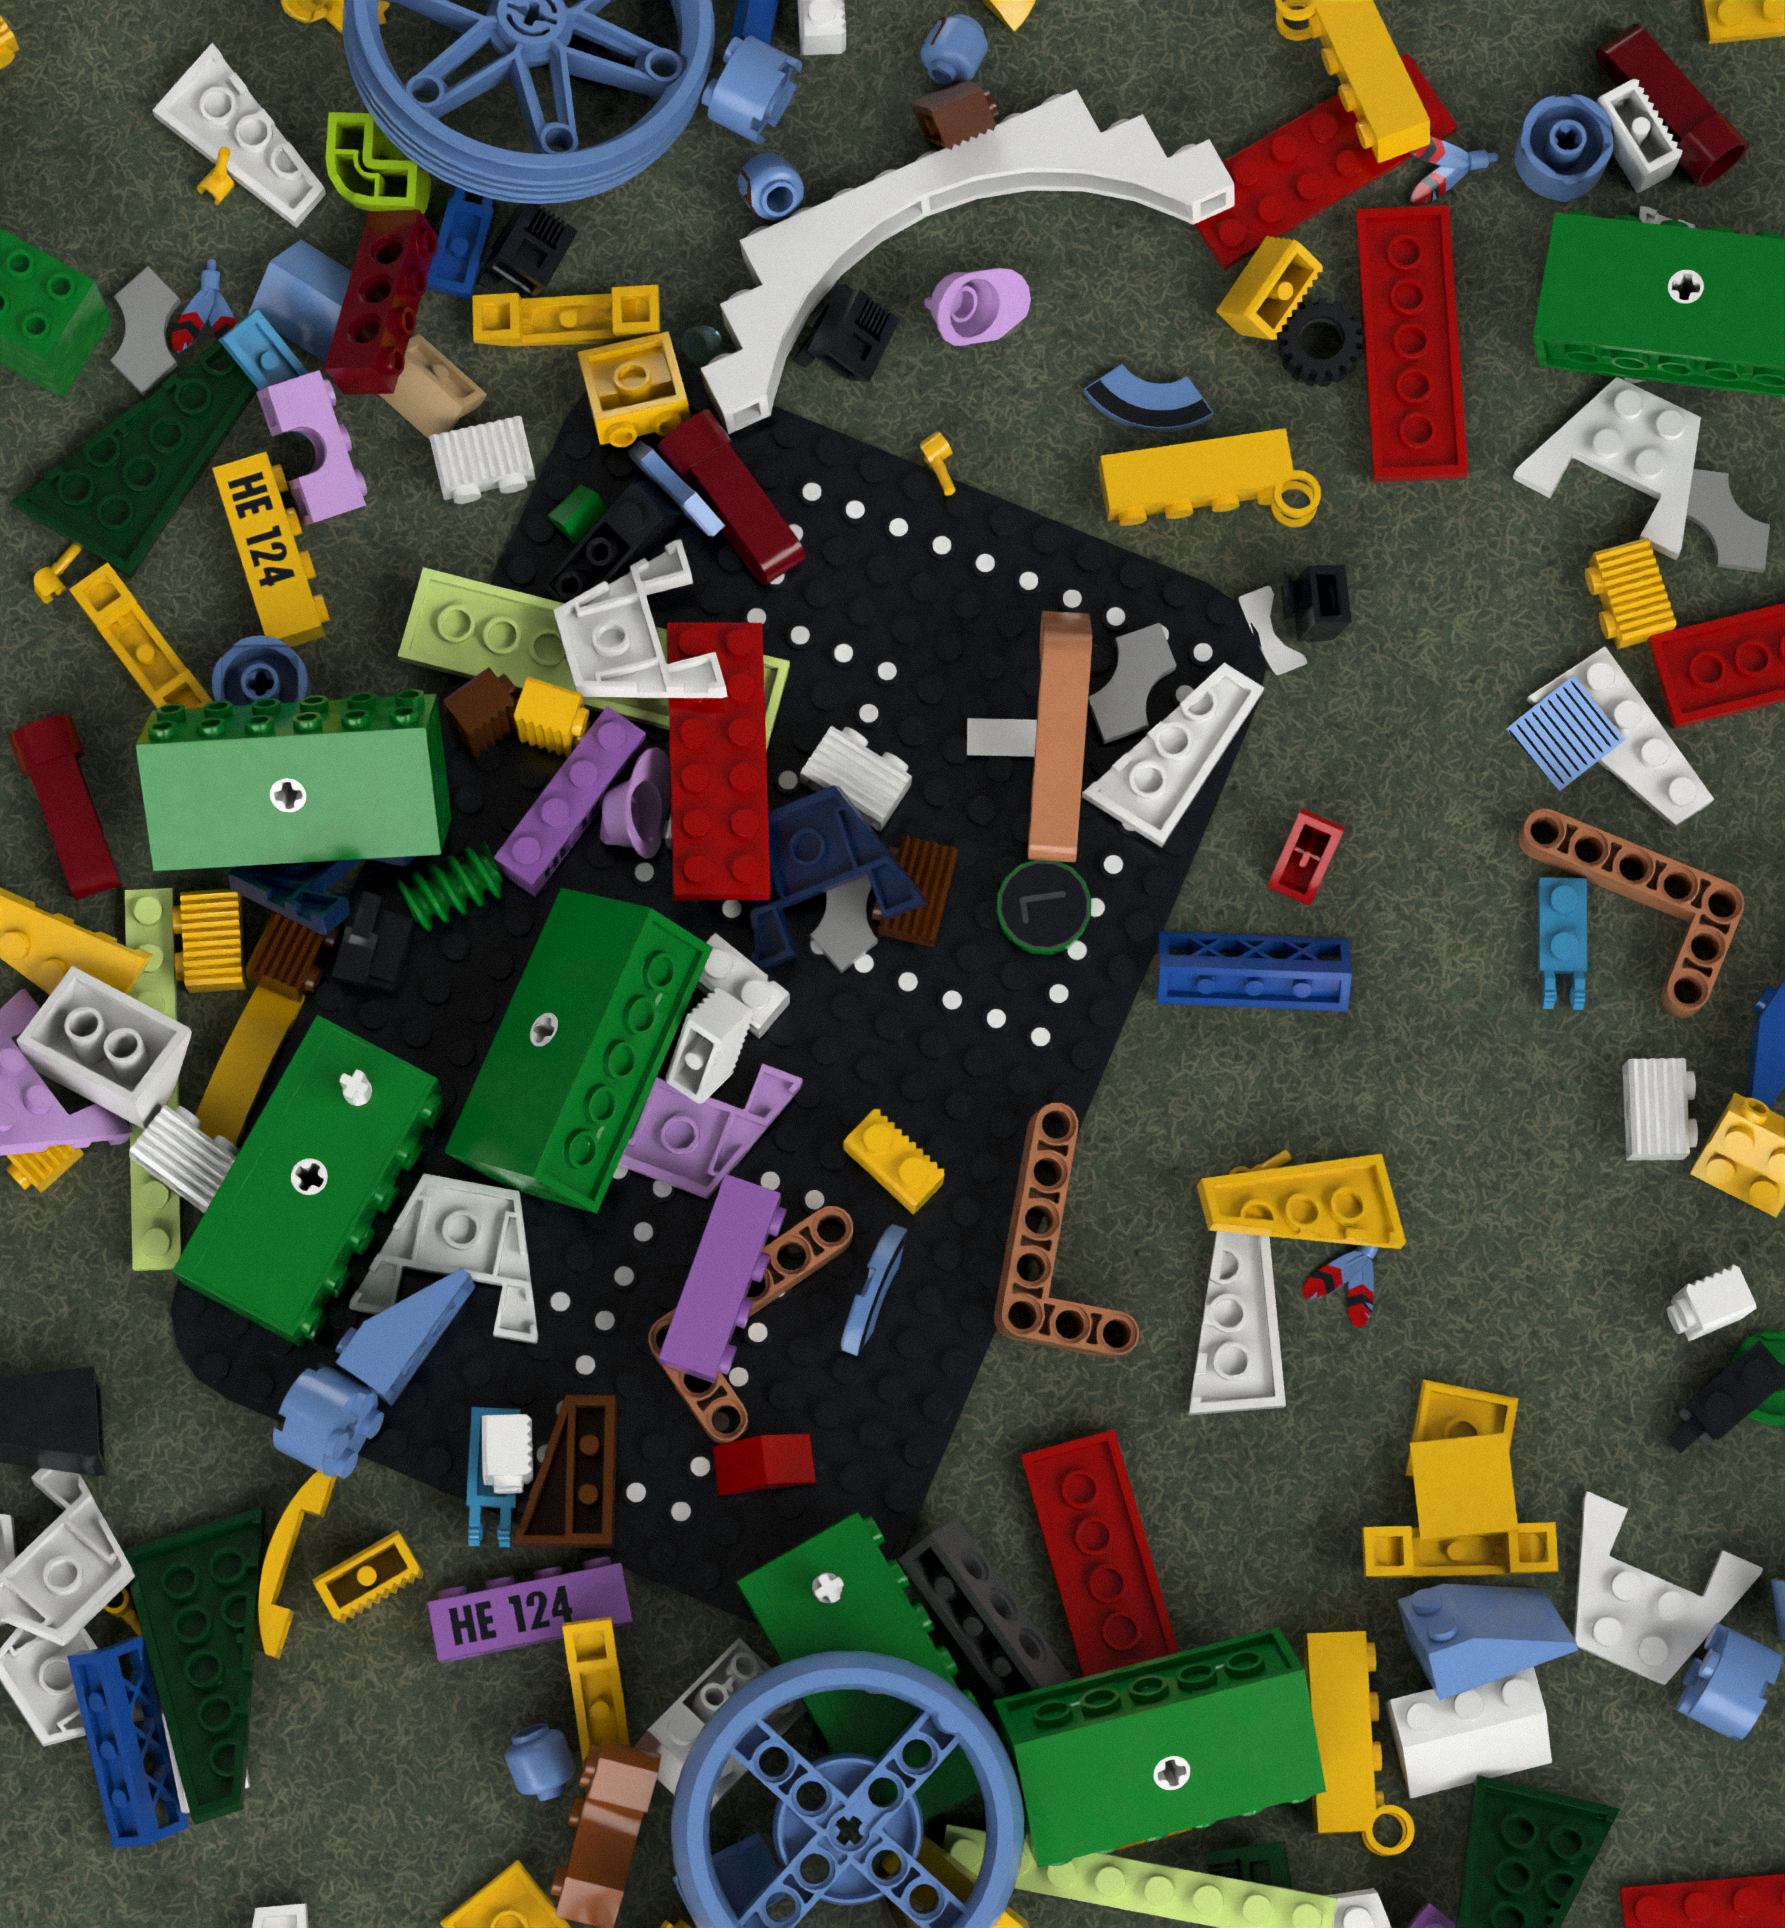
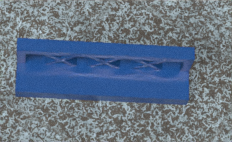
(1254, 976)
(120, 1746)

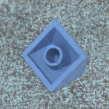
(303, 297)

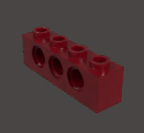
(381, 302)

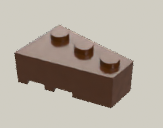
(576, 1481)

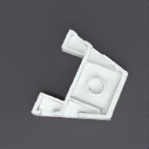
(1633, 441)
(615, 641)
(456, 1227)
(67, 1569)
(1640, 1617)
(43, 1687)

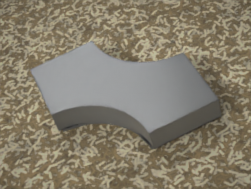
(144, 351)
(1737, 538)
(1141, 663)
(844, 927)

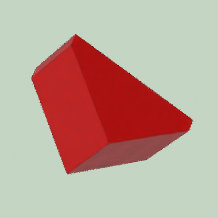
(1305, 856)
(764, 1463)

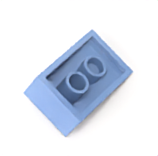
(397, 1340)
(1481, 1633)

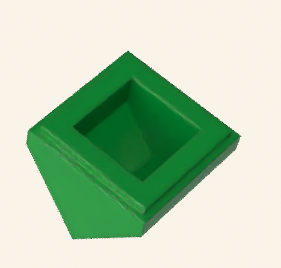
(578, 513)

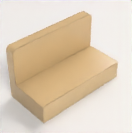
(432, 390)

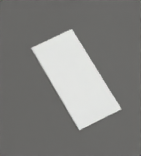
(1001, 737)

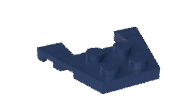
(814, 849)
(298, 889)

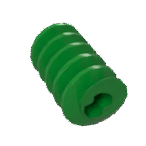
(452, 886)

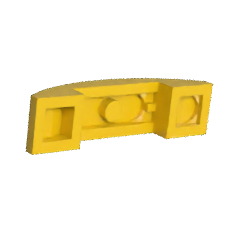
(566, 320)
(137, 640)
(246, 1064)
(1401, 1554)
(274, 1619)
(595, 1682)

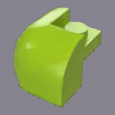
(371, 168)

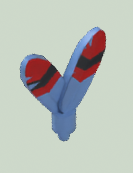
(1452, 166)
(205, 306)
(1354, 1268)

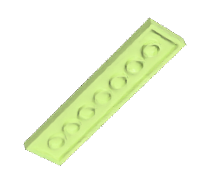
(474, 625)

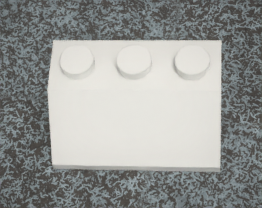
(106, 1047)
(1470, 1734)

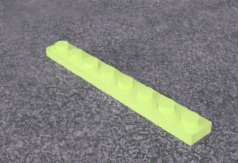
(154, 1206)
(1156, 1888)

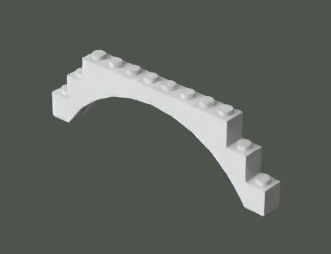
(1027, 151)

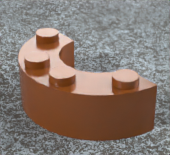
(606, 1832)

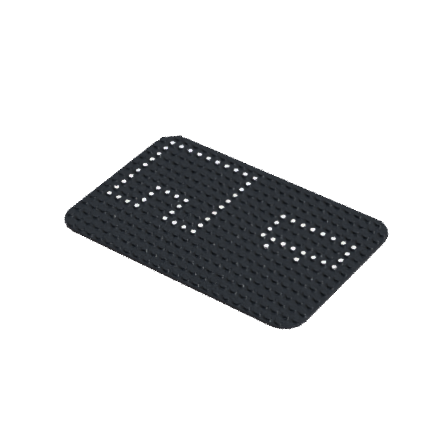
(901, 631)

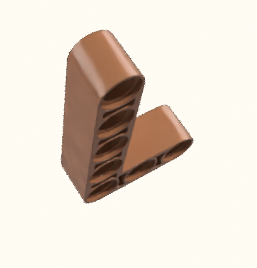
(1060, 735)
(1649, 891)
(1043, 1250)
(777, 1282)

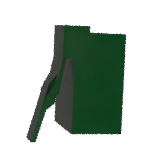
(1254, 1863)

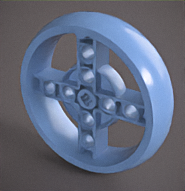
(943, 1722)

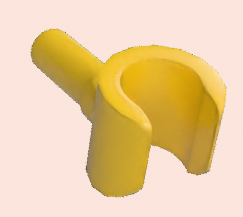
(218, 180)
(936, 450)
(47, 580)
(1274, 1162)
(126, 1612)

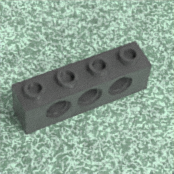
(982, 1613)

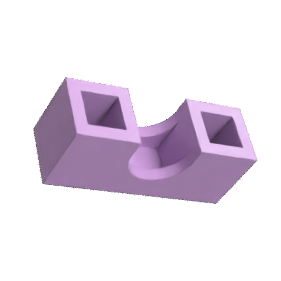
(307, 408)

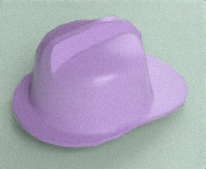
(978, 305)
(639, 807)

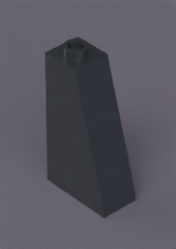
(53, 1421)

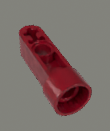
(1706, 137)
(706, 461)
(50, 755)

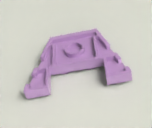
(29, 1110)
(702, 1142)

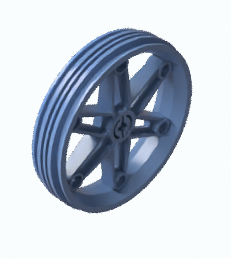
(528, 37)

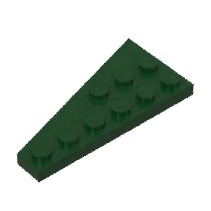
(143, 464)
(200, 1631)
(1526, 1855)

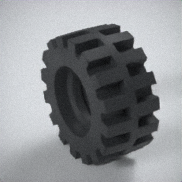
(1317, 370)

